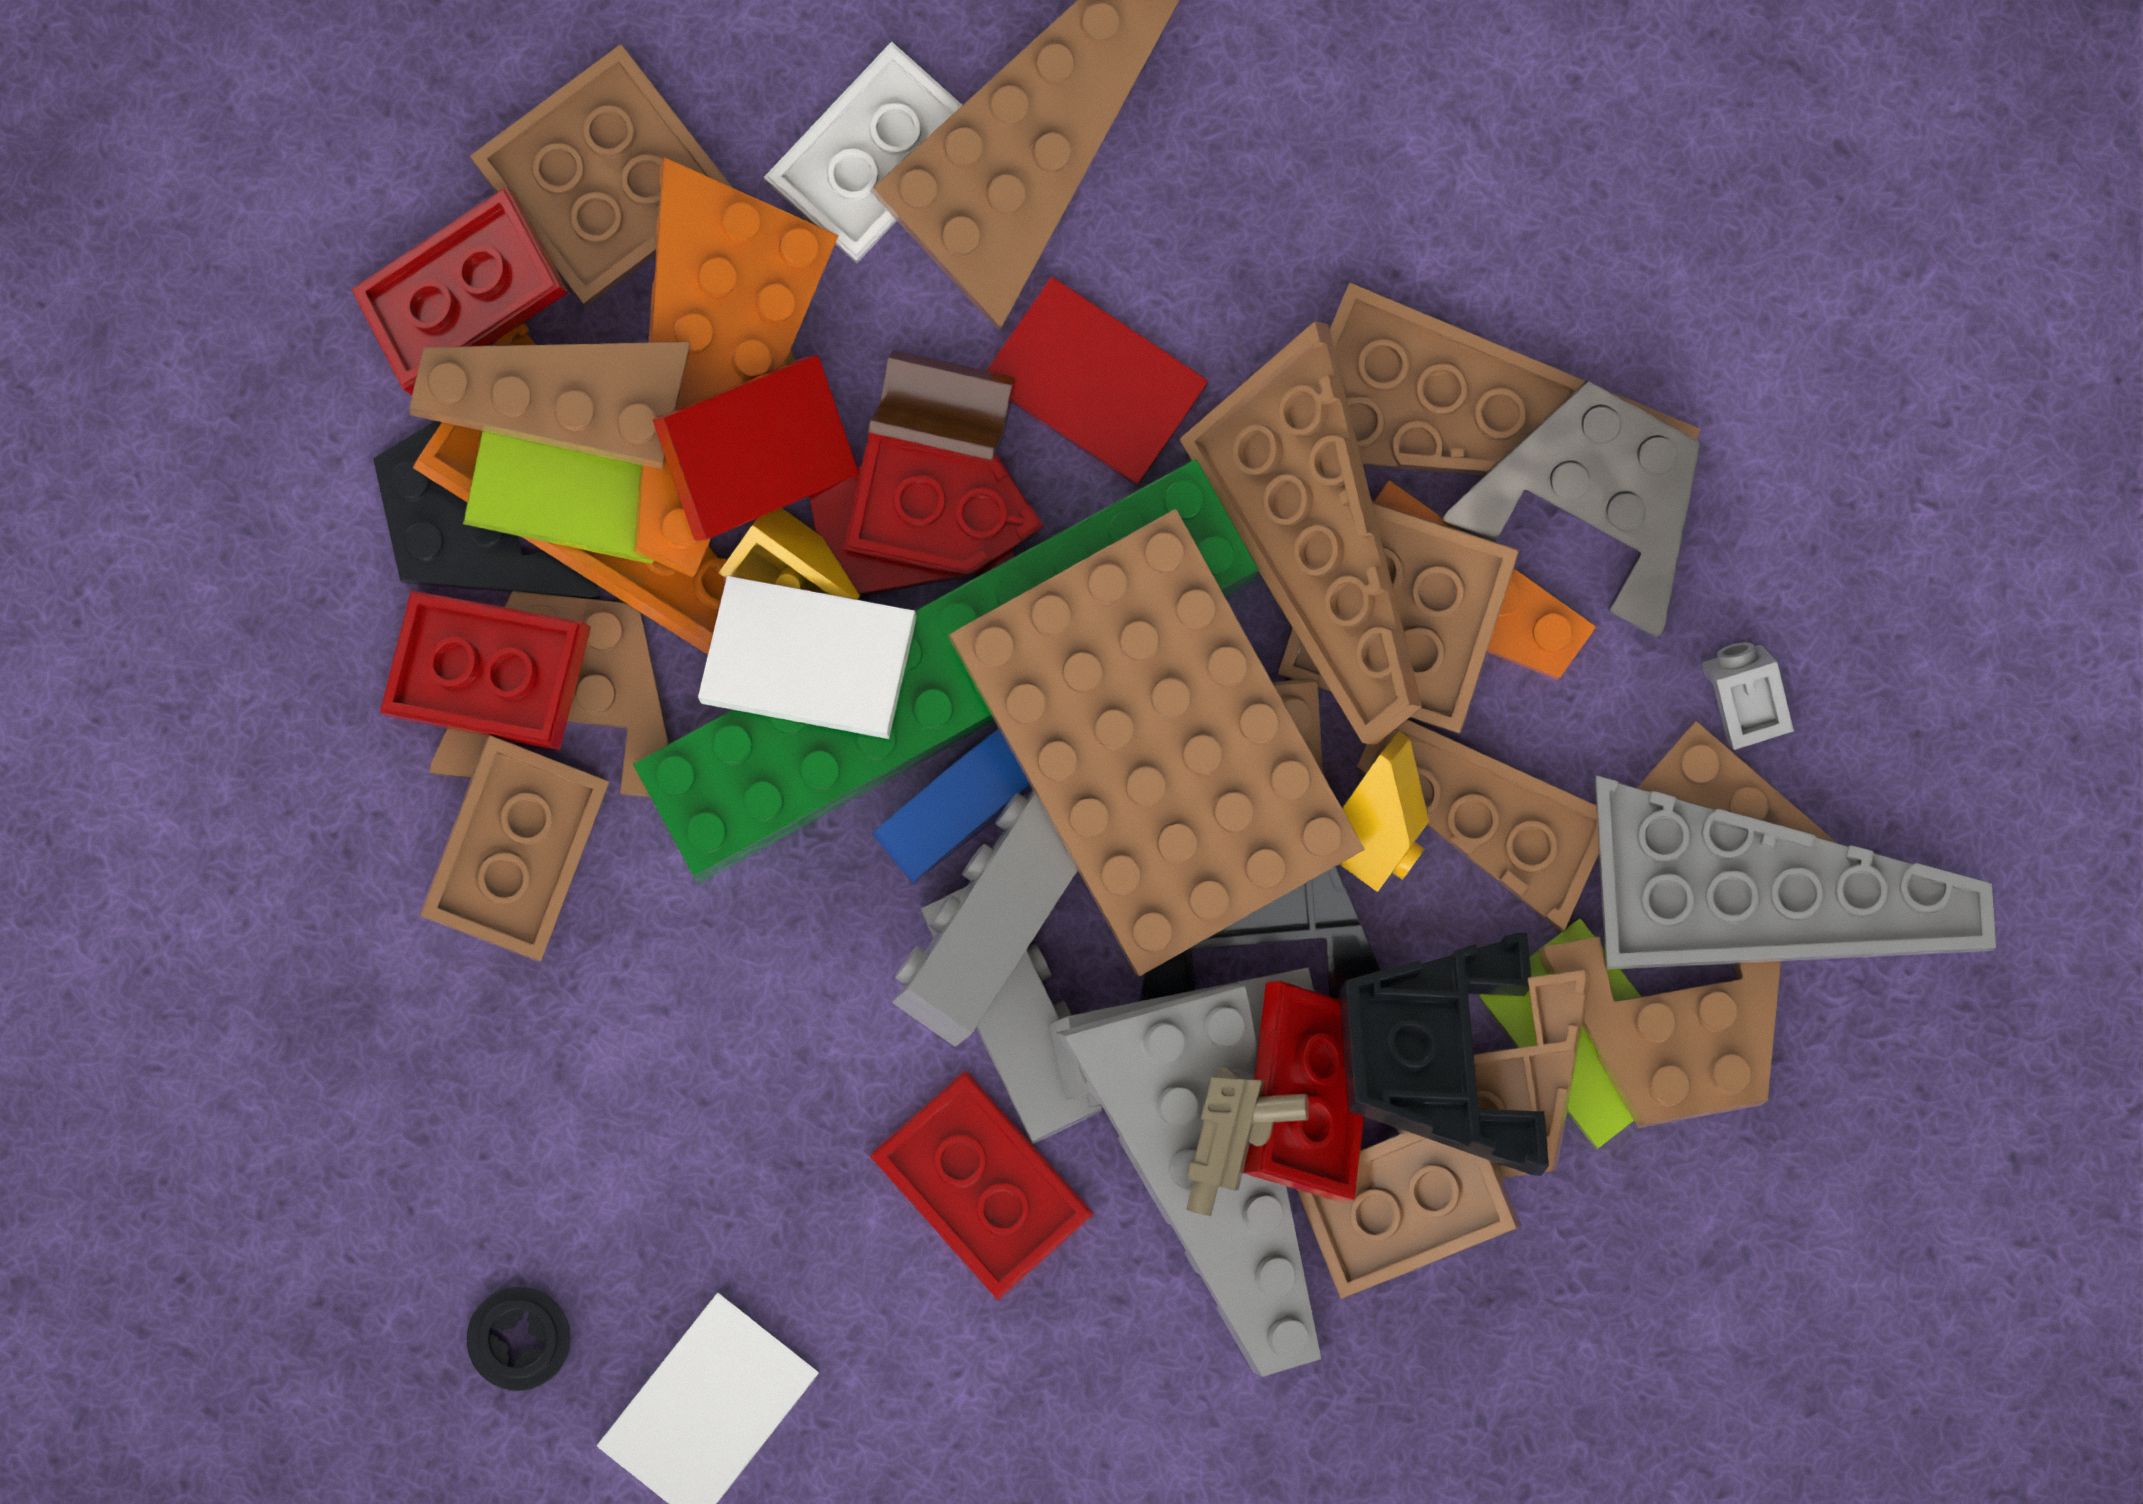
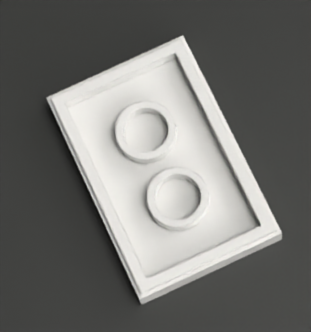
(857, 145)
(807, 657)
(708, 1407)

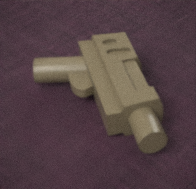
(1233, 1119)

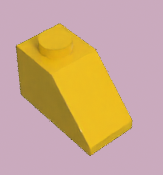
(790, 555)
(1387, 816)

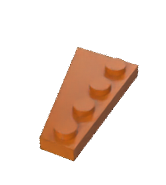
(1532, 623)

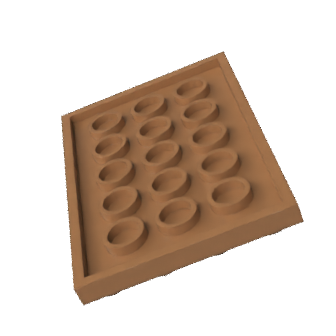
(1156, 742)

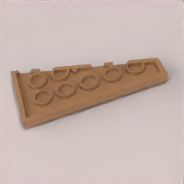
(1012, 156)
(1302, 505)

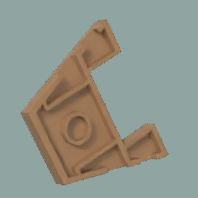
(612, 688)
(1681, 1048)
(1543, 1073)

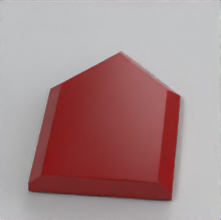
(936, 507)

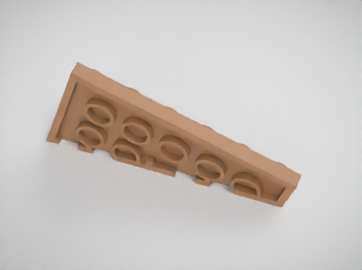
(1439, 394)

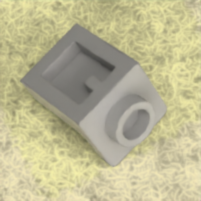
(1748, 694)

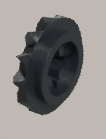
(491, 1354)

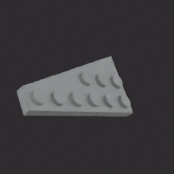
(1741, 890)
(1152, 1082)

